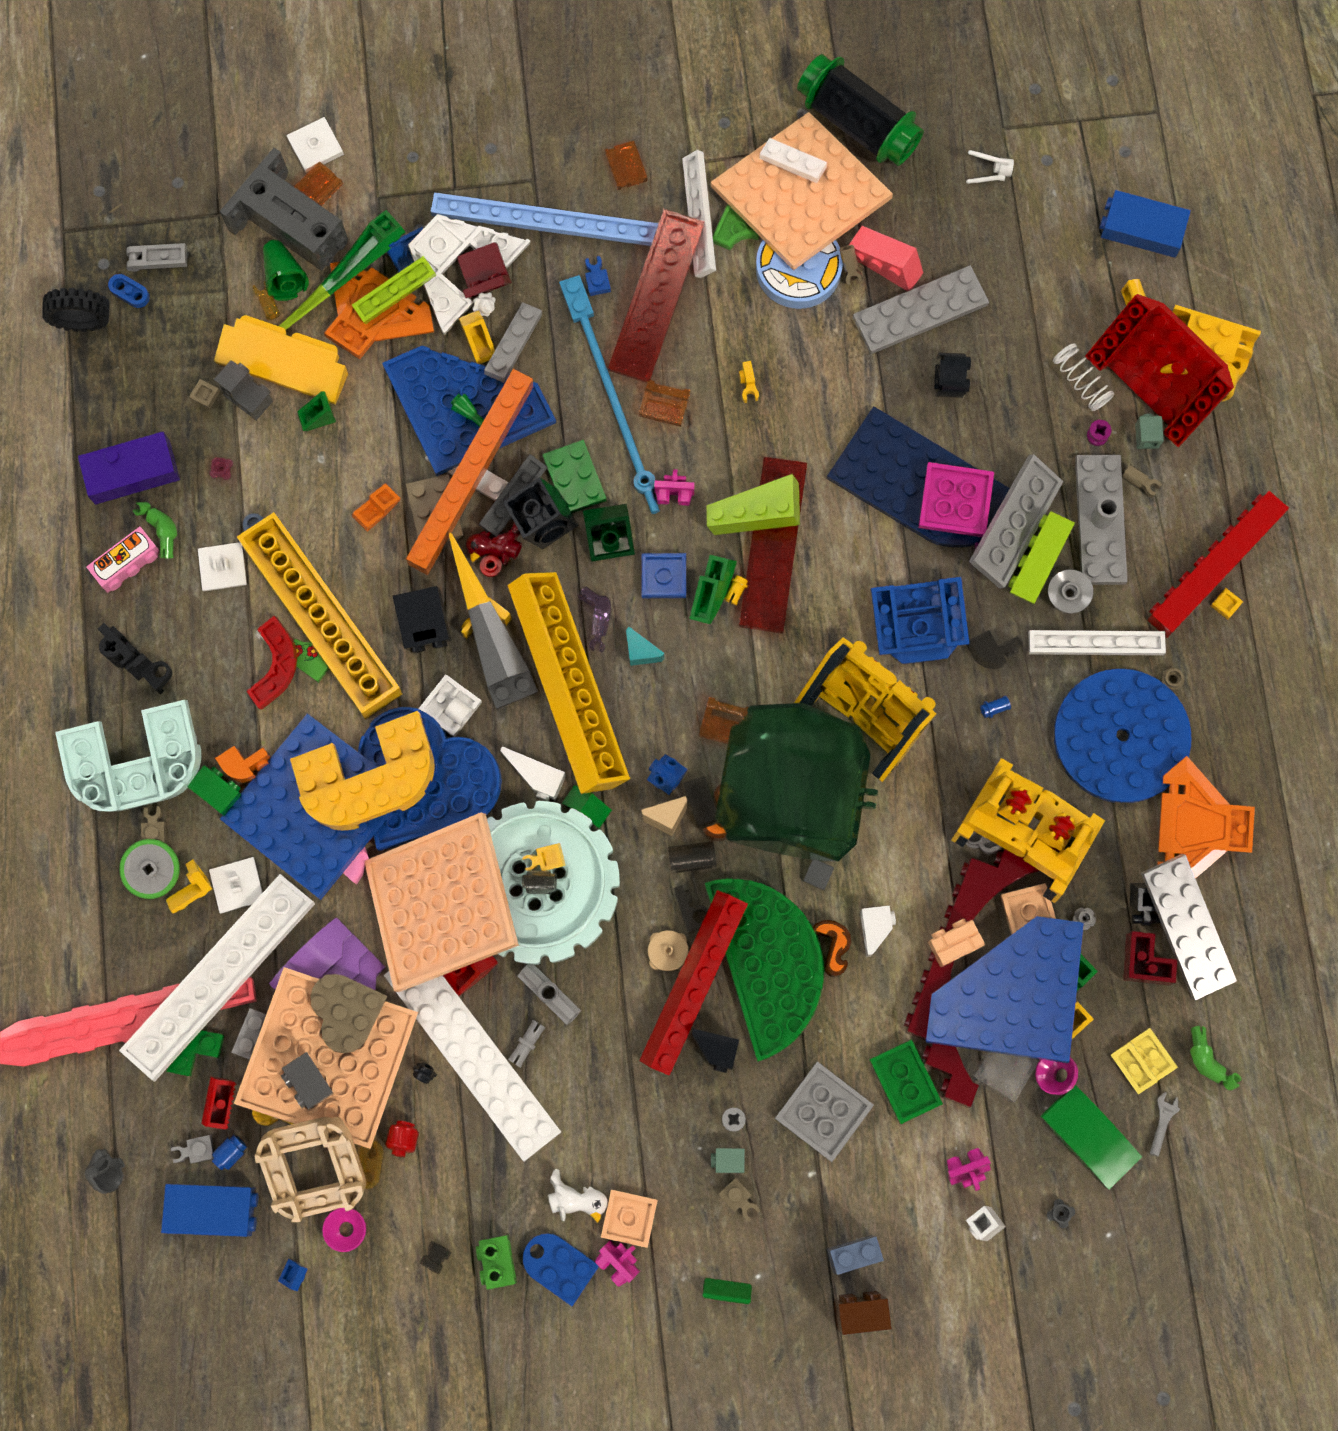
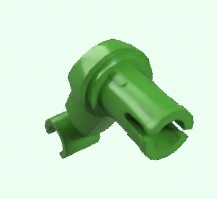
(164, 527)
(1206, 1064)

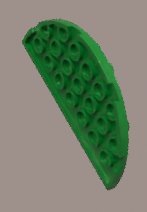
(773, 965)

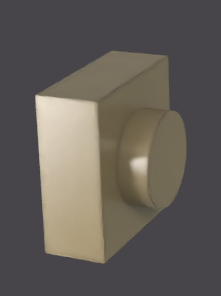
(204, 394)

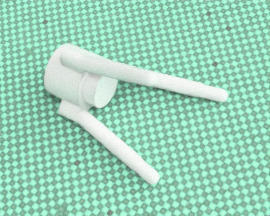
(1002, 167)

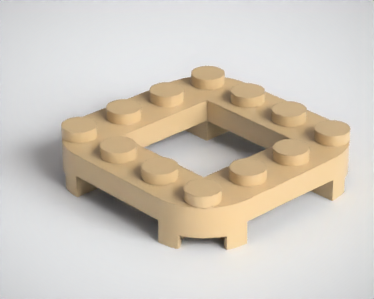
(299, 1204)

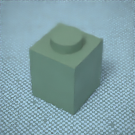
(1149, 432)
(728, 1160)

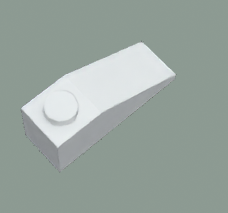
(540, 777)

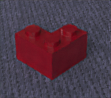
(1142, 965)

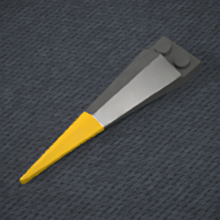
(502, 664)

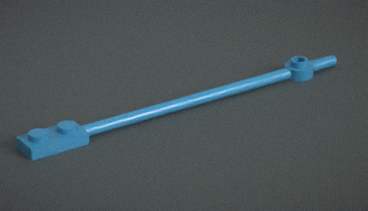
(580, 311)

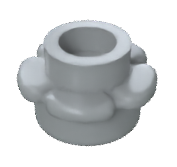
(1088, 913)

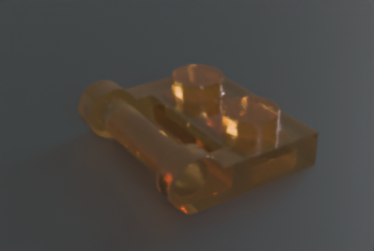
(661, 408)
(718, 728)

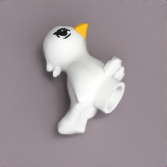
(569, 1200)

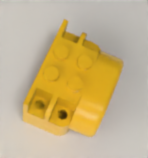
(1223, 339)

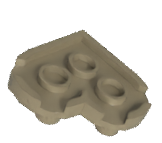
(346, 1011)

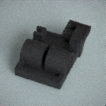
(124, 655)

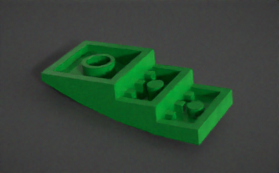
(1091, 1137)

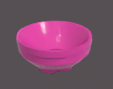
(1046, 1076)
(332, 1233)

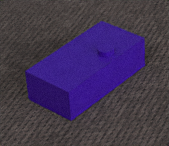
(128, 468)

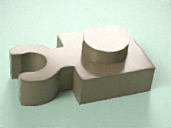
(154, 828)
(736, 1196)

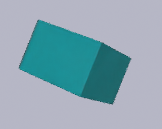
(641, 650)

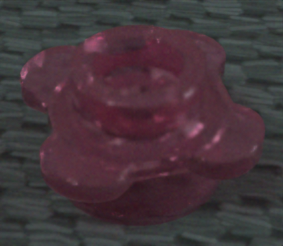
(221, 462)

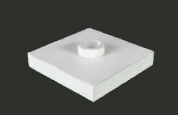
(315, 144)

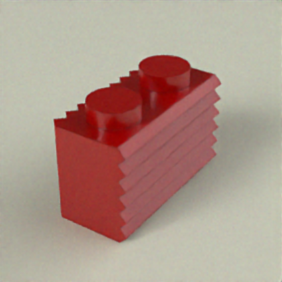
(218, 1103)

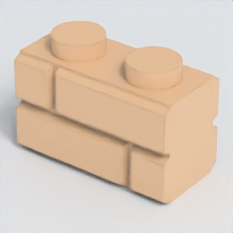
(956, 942)

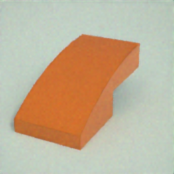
(376, 508)

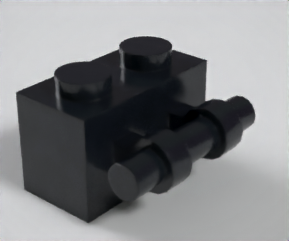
(1141, 901)

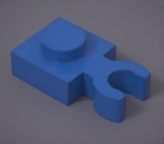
(597, 279)

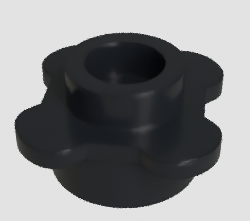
(424, 1072)

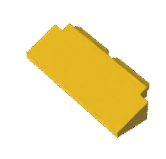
(284, 360)

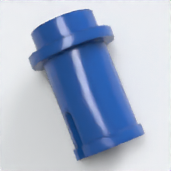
(994, 707)

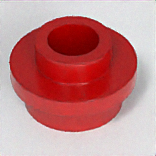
(493, 571)

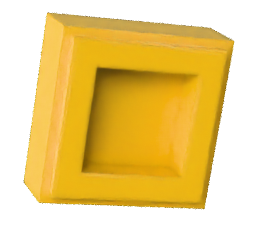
(1226, 603)

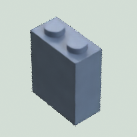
(854, 1254)

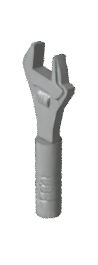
(1166, 1112)

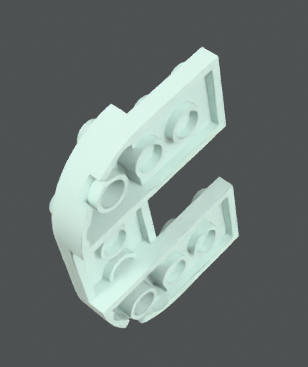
(139, 782)

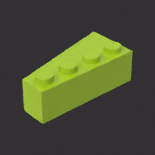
(757, 509)
(1041, 558)

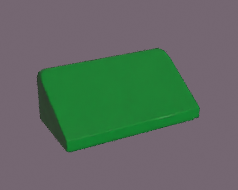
(727, 1291)

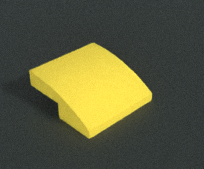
(1144, 1060)

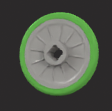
(161, 859)

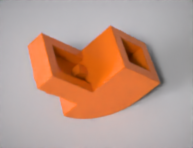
(238, 767)

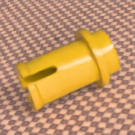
(736, 589)

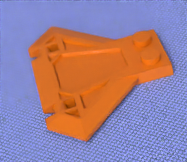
(354, 335)
(1200, 820)

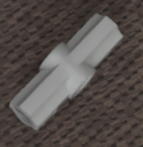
(538, 983)

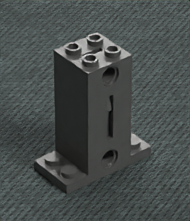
(285, 213)

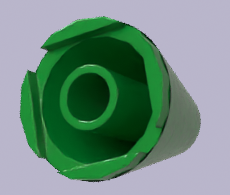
(282, 272)

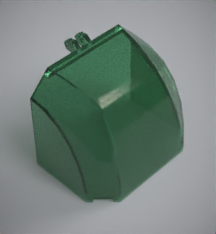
(794, 782)

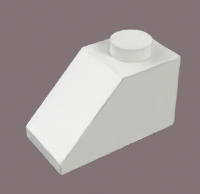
(876, 926)

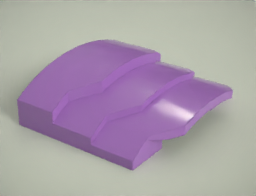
(335, 952)

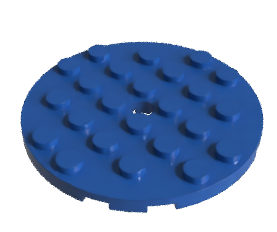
(1089, 742)

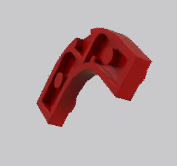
(282, 667)

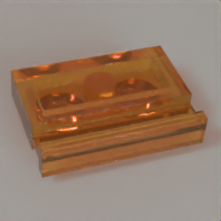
(626, 165)
(319, 183)

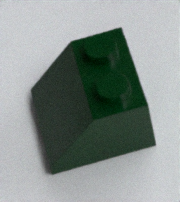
(609, 532)

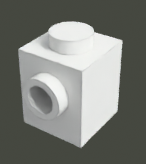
(985, 1223)

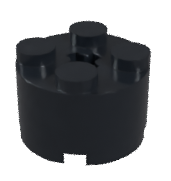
(951, 375)

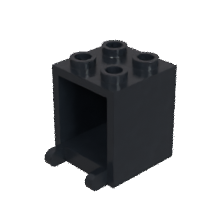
(421, 612)

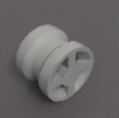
(734, 1122)

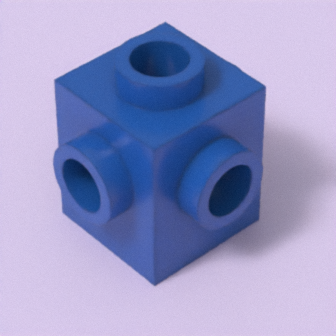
(666, 774)

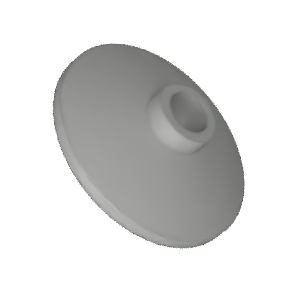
(1073, 581)

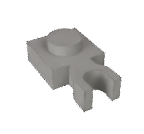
(197, 1150)

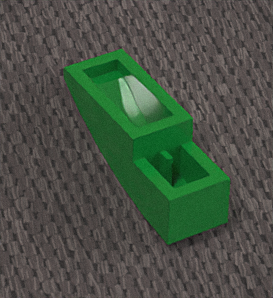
(712, 588)

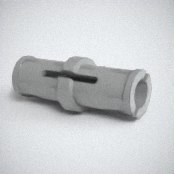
(526, 1043)

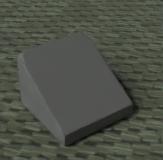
(818, 874)

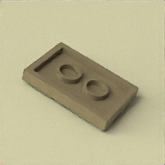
(423, 499)

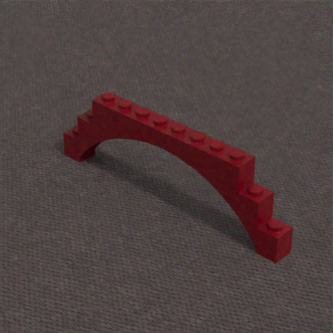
(977, 887)

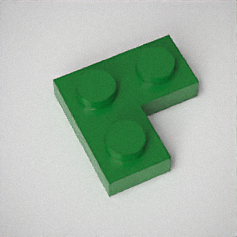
(205, 1044)

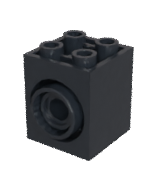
(540, 513)

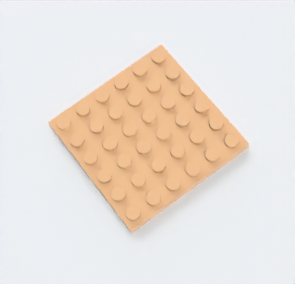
(793, 212)
(440, 902)
(357, 1079)

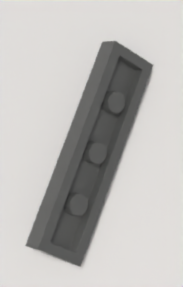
(498, 515)

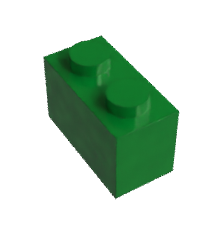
(215, 790)

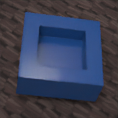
(293, 1275)

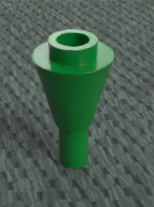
(464, 407)

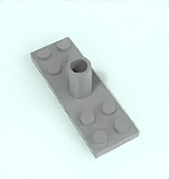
(1101, 519)

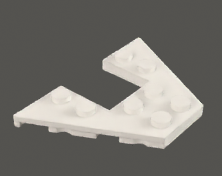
(441, 245)

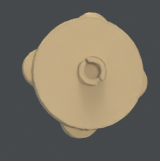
(667, 950)

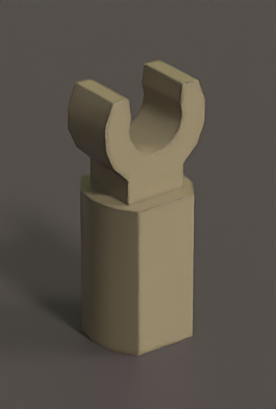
(850, 263)
(1141, 480)

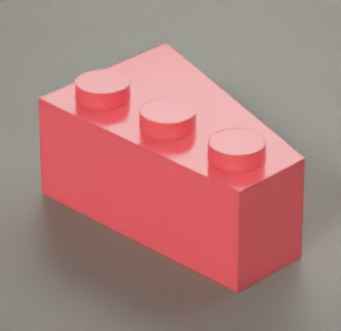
(888, 257)

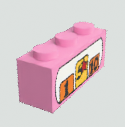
(123, 560)

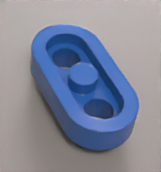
(130, 291)

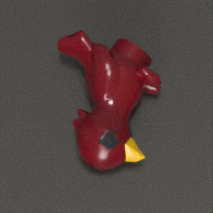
(502, 545)

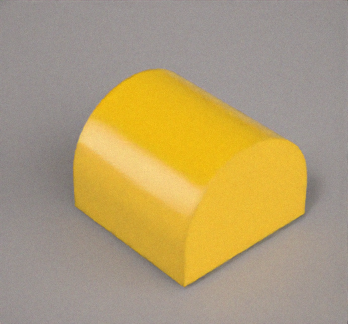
(1132, 288)

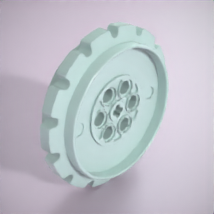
(585, 887)

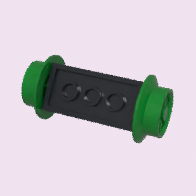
(859, 110)

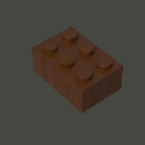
(862, 1313)

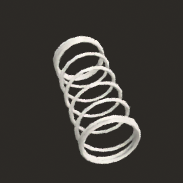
(1072, 350)

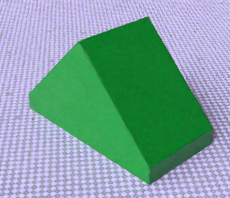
(316, 413)
(588, 805)

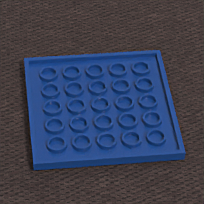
(282, 830)

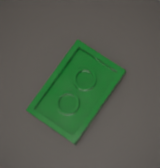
(575, 476)
(905, 1082)

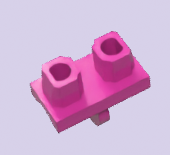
(674, 485)
(970, 1173)
(621, 1260)

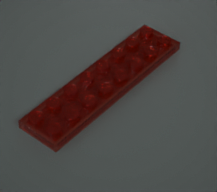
(656, 296)
(771, 560)

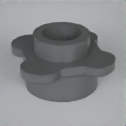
(1067, 1211)

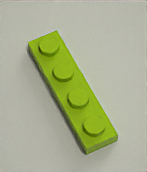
(394, 290)

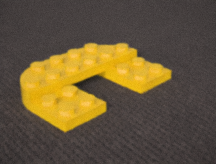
(374, 793)

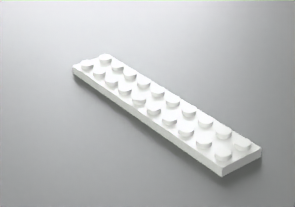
(216, 977)
(480, 1065)

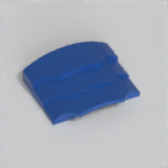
(920, 620)

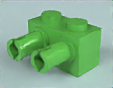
(496, 1262)

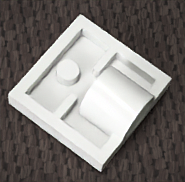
(450, 705)

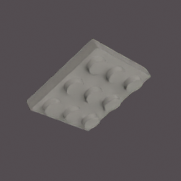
(824, 1111)

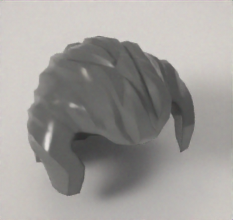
(104, 1172)

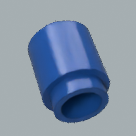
(229, 1152)

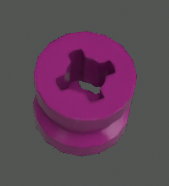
(1095, 437)

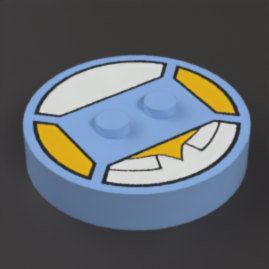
(805, 285)

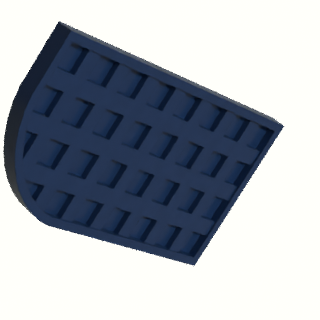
(888, 471)

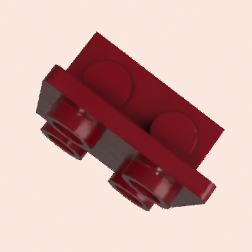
(483, 270)

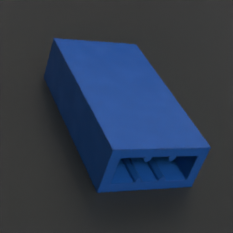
(1144, 223)
(209, 1210)

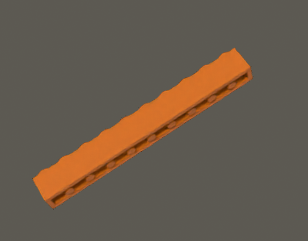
(470, 472)

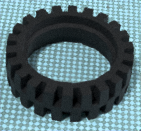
(62, 308)

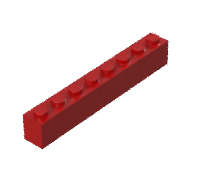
(1218, 563)
(693, 982)

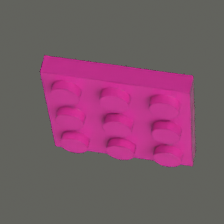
(956, 499)

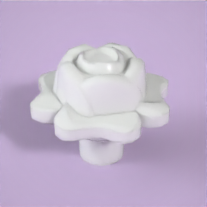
(484, 304)

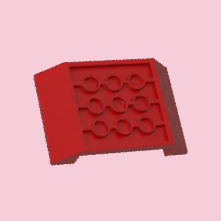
(1145, 341)

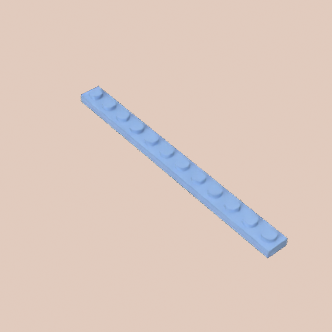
(544, 219)

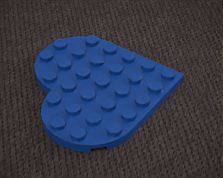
(462, 785)

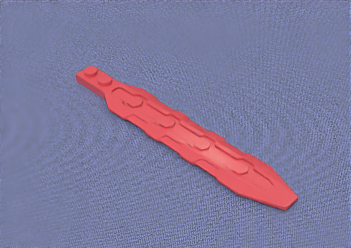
(90, 1026)

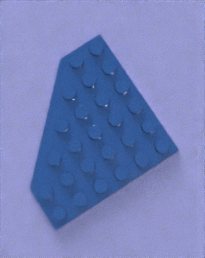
(429, 383)
(1015, 995)

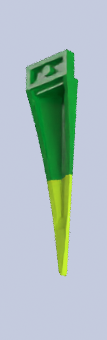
(367, 249)

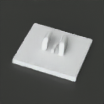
(222, 566)
(236, 884)

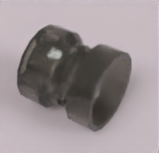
(435, 1257)

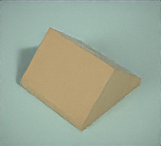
(666, 815)

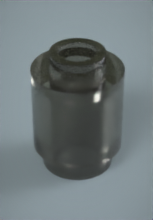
(539, 882)

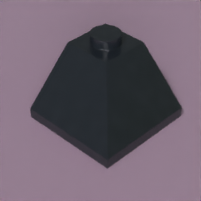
(717, 1049)

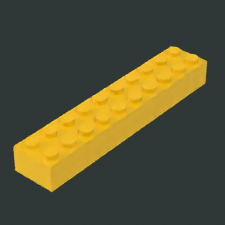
(319, 615)
(568, 682)

